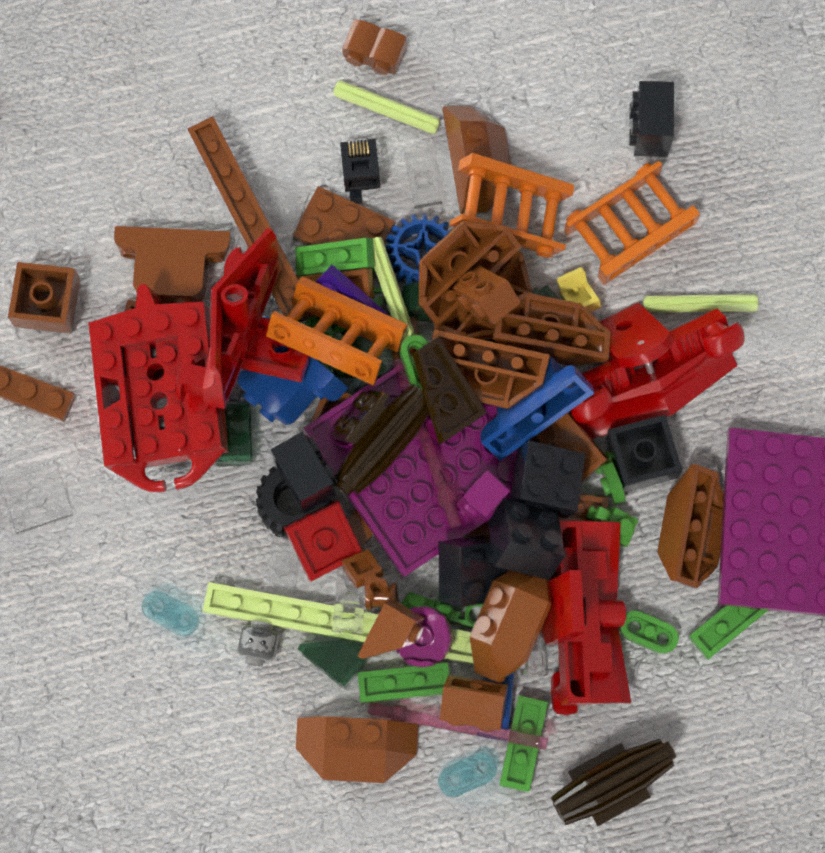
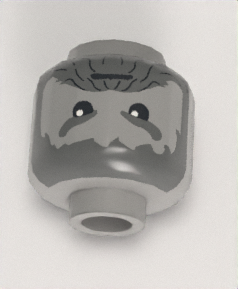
(258, 643)

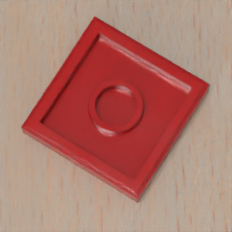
(322, 540)

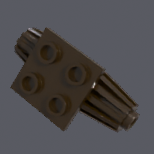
(377, 435)
(612, 782)

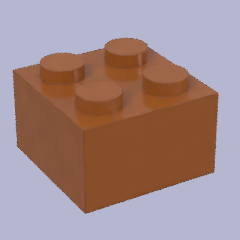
(44, 297)

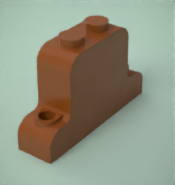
(172, 259)

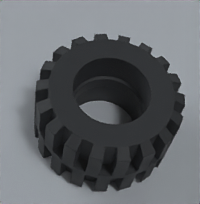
(267, 507)

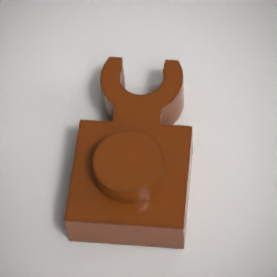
(365, 571)

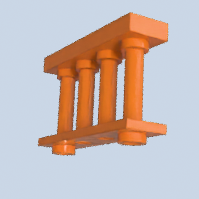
(528, 184)
(634, 250)
(346, 313)

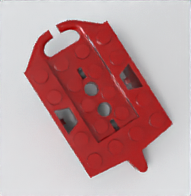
(127, 354)

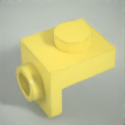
(575, 288)

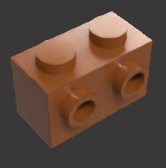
(485, 295)
(473, 703)

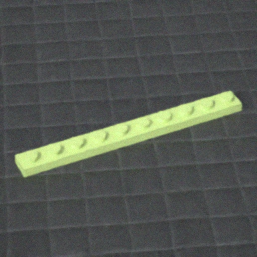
(303, 616)

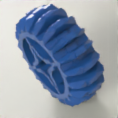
(411, 249)

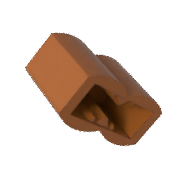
(374, 47)

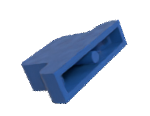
(558, 395)
(286, 398)

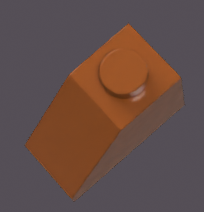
(392, 630)

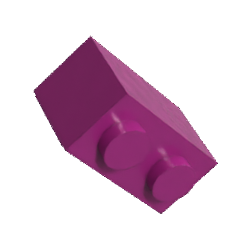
(481, 498)

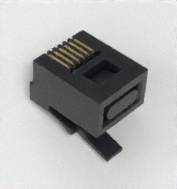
(360, 167)

